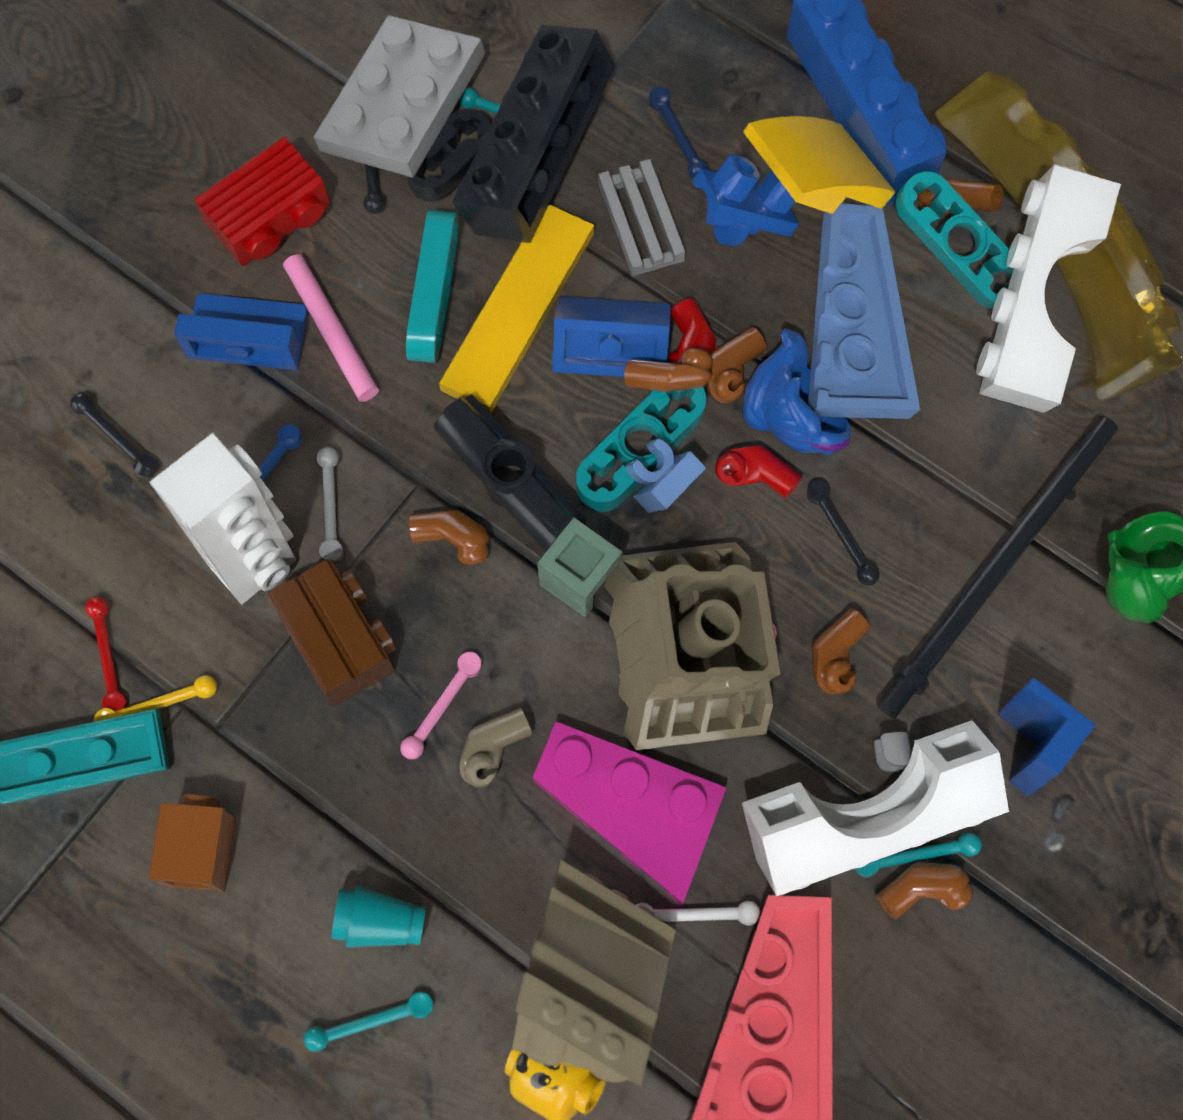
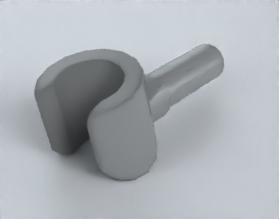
(893, 751)

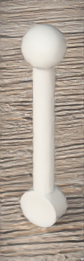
(746, 912)

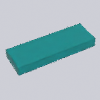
(82, 756)

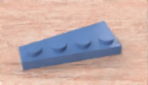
(859, 328)

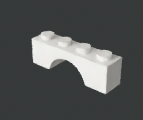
(1028, 357)
(946, 786)

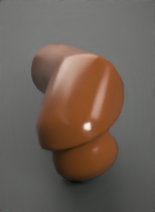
(976, 194)
(728, 364)
(667, 377)
(455, 528)
(831, 653)
(926, 880)

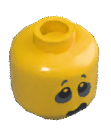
(552, 1090)

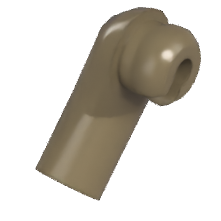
(486, 745)

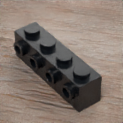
(534, 133)

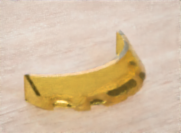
(1112, 282)

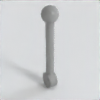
(330, 549)

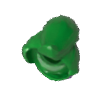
(1145, 566)

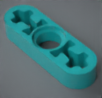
(920, 222)
(432, 286)
(602, 462)

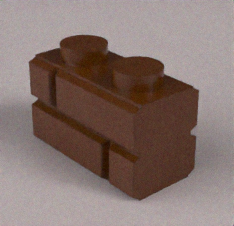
(332, 631)

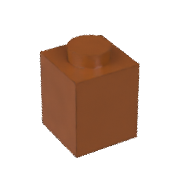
(192, 844)

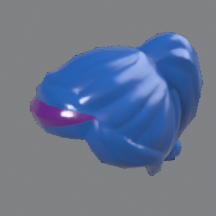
(779, 402)

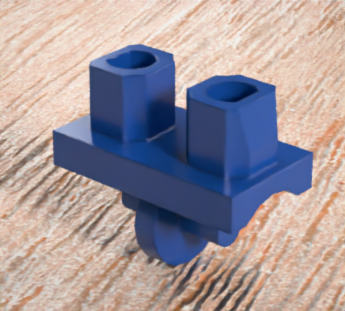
(742, 205)

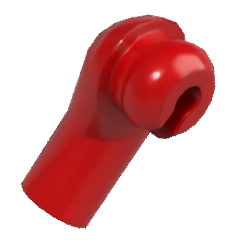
(693, 328)
(754, 466)

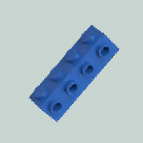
(865, 89)

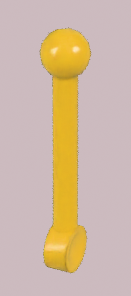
(203, 687)

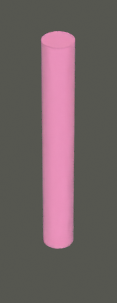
(330, 327)

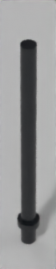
(912, 676)

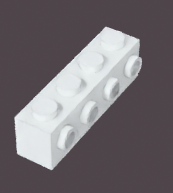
(228, 516)

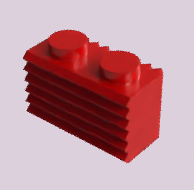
(263, 202)

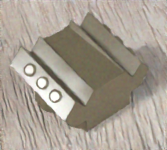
(692, 645)
(593, 981)

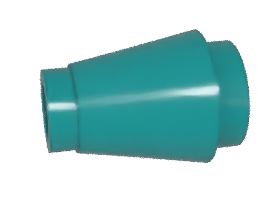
(375, 919)

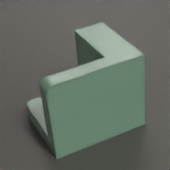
(577, 566)

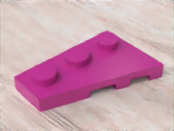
(633, 802)

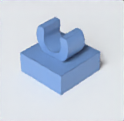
(668, 479)

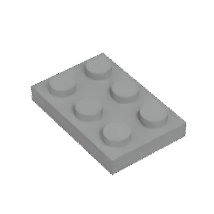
(400, 95)

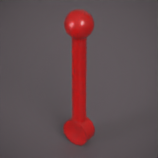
(97, 609)

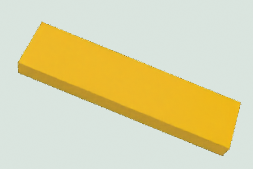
(517, 309)

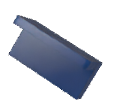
(243, 331)
(606, 334)
(1053, 728)

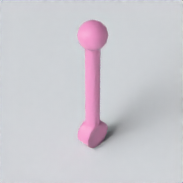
(469, 666)

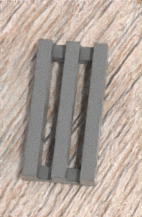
(628, 180)

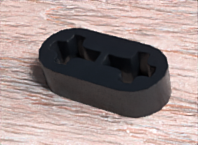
(450, 155)

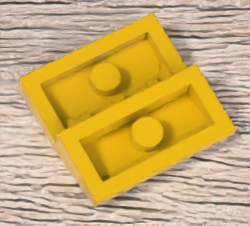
(818, 162)

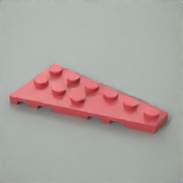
(778, 1027)

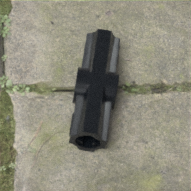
(488, 448)

